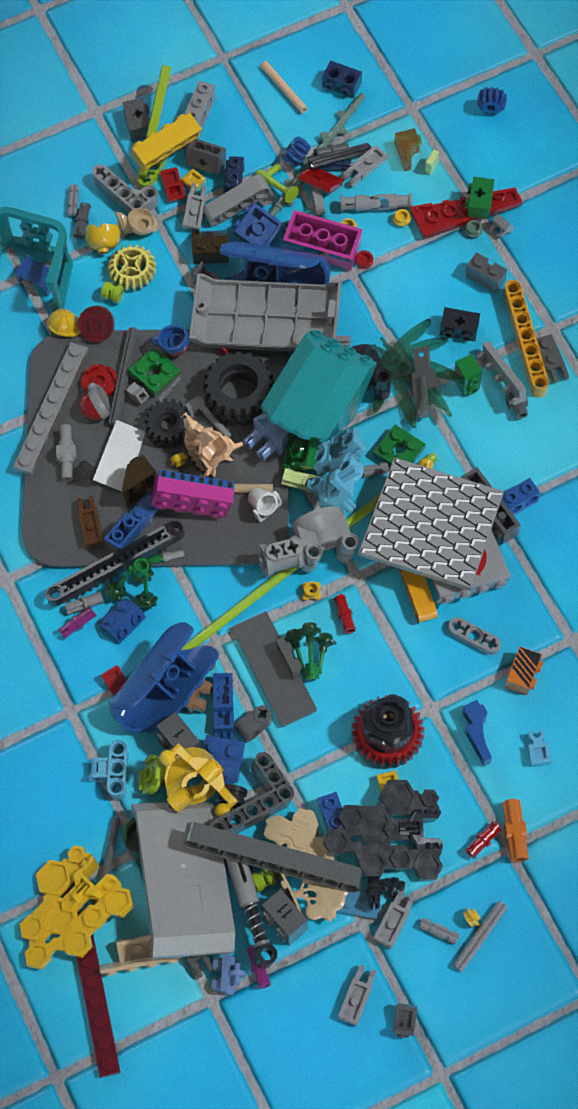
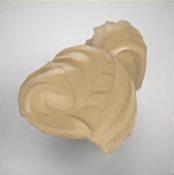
(138, 221)

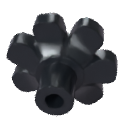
(392, 886)

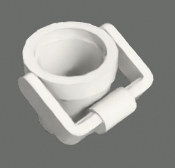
(263, 502)

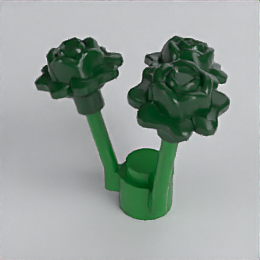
(141, 572)
(325, 640)

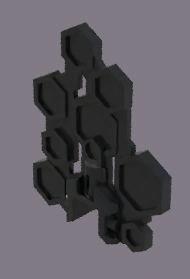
(379, 830)

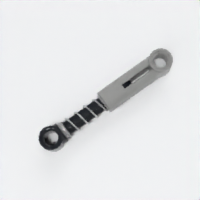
(248, 900)

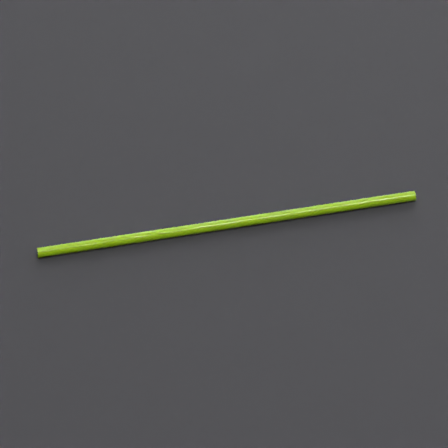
(273, 581)

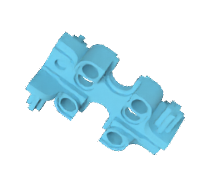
(340, 459)

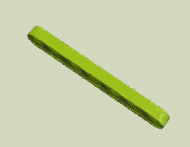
(157, 105)

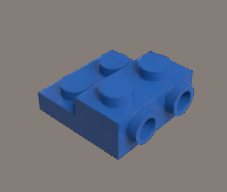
(257, 226)
(228, 754)

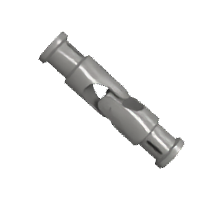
(365, 202)

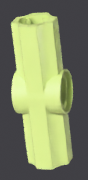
(296, 479)

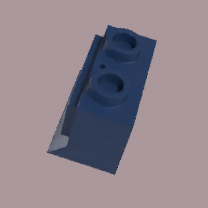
(233, 173)

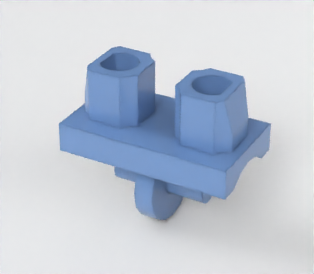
(230, 974)

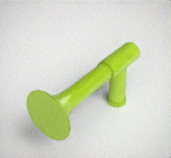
(290, 193)

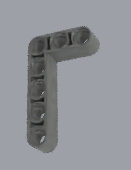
(256, 806)

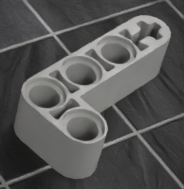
(132, 199)
(238, 199)

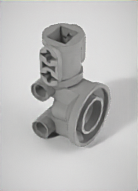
(313, 535)

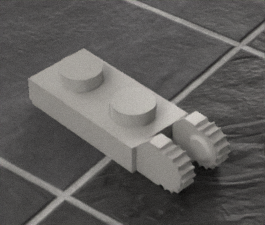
(365, 165)
(194, 209)
(393, 921)
(356, 998)

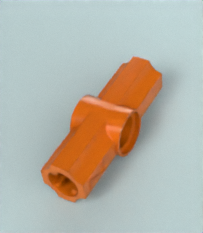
(515, 830)

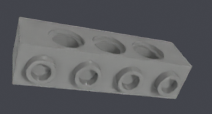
(201, 104)

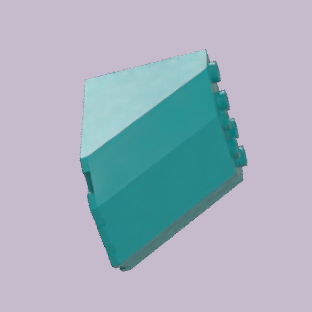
(319, 388)

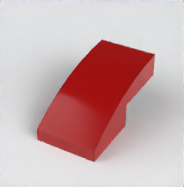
(172, 184)
(113, 679)

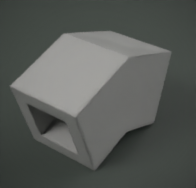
(137, 393)

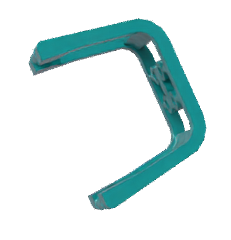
(42, 233)

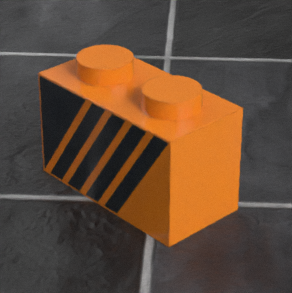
(523, 671)

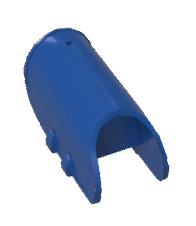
(277, 264)
(162, 681)

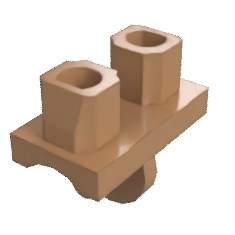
(196, 703)

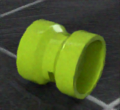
(112, 292)
(259, 881)

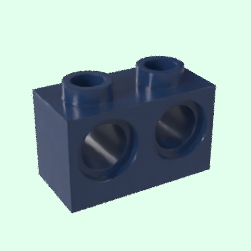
(342, 79)

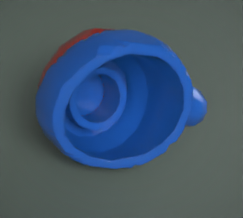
(172, 340)

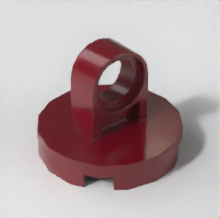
(96, 323)

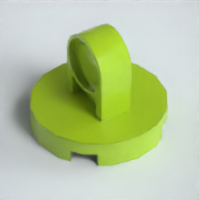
(151, 776)

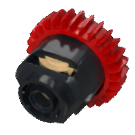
(388, 730)

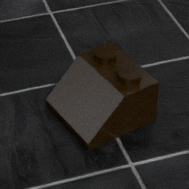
(207, 246)
(137, 480)

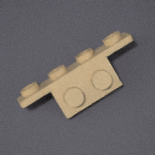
(133, 954)

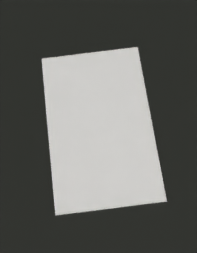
(120, 450)

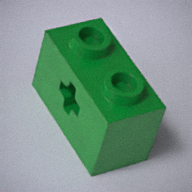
(480, 198)
(471, 372)

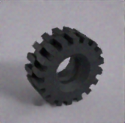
(161, 412)

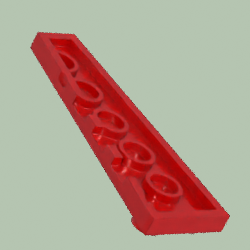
(452, 214)

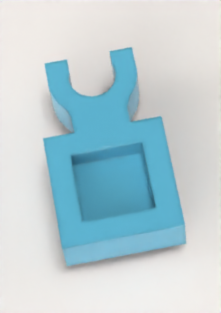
(538, 751)

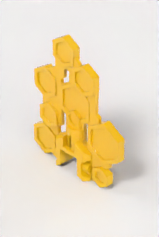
(60, 914)

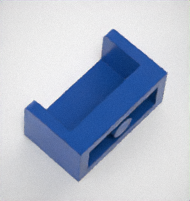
(33, 272)

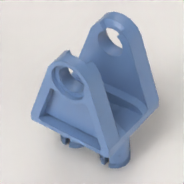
(269, 433)

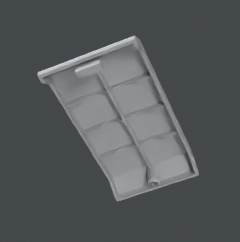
(261, 313)
(182, 885)

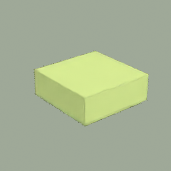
(431, 162)

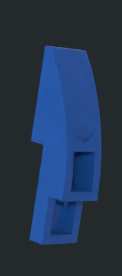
(132, 523)

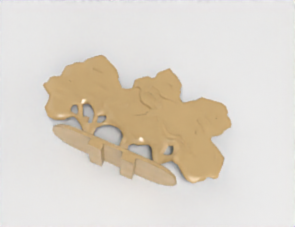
(300, 835)

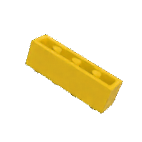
(166, 141)

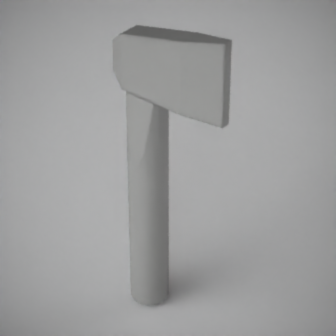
(197, 404)

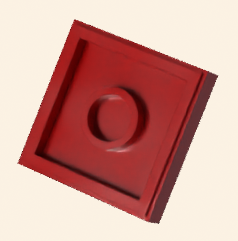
(321, 179)

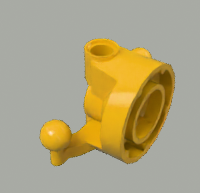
(185, 764)

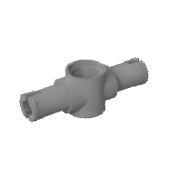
(66, 453)

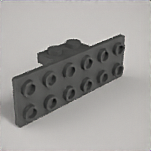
(275, 668)

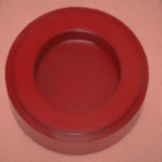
(364, 259)

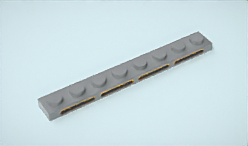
(50, 409)

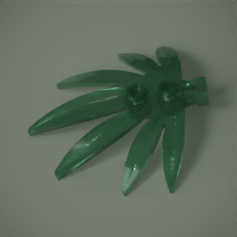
(400, 363)

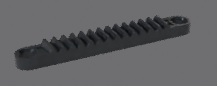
(114, 563)

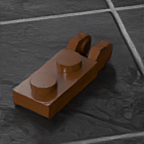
(90, 523)

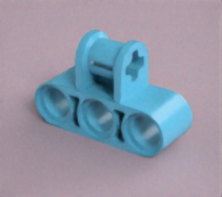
(103, 769)

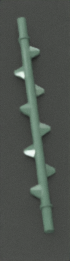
(327, 139)

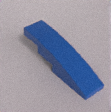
(223, 705)

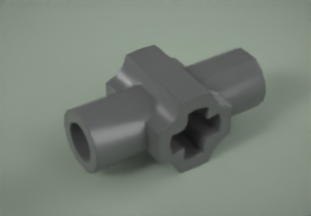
(520, 409)

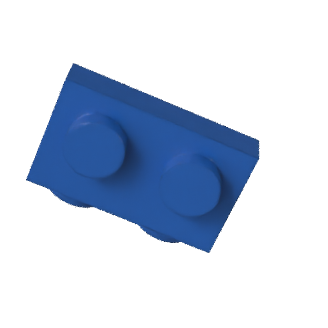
(122, 619)

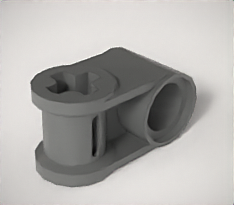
(252, 725)

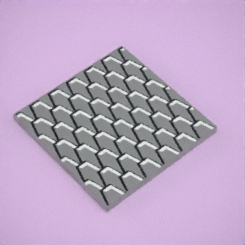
(431, 523)

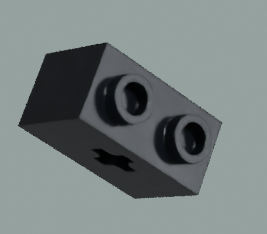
(459, 324)

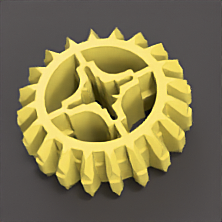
(133, 260)

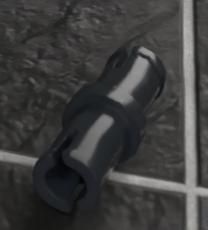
(374, 891)

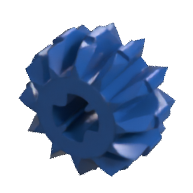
(492, 100)
(296, 152)

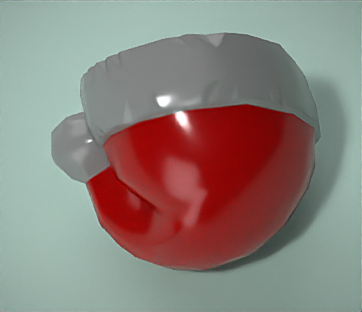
(94, 403)

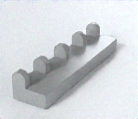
(503, 372)

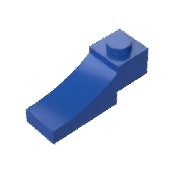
(476, 716)

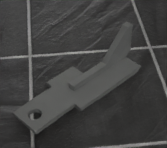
(422, 379)

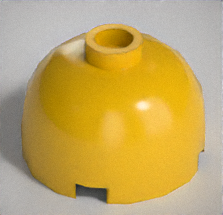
(103, 237)

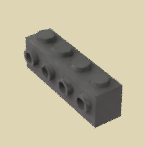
(505, 524)

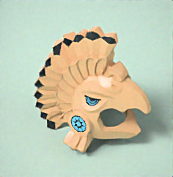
(206, 446)

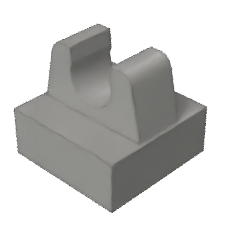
(504, 225)

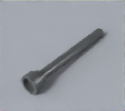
(110, 848)

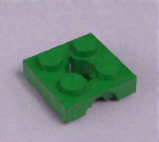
(152, 361)
(396, 438)
(300, 453)

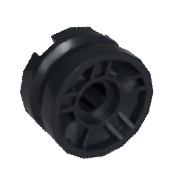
(238, 792)

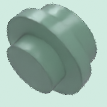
(473, 228)

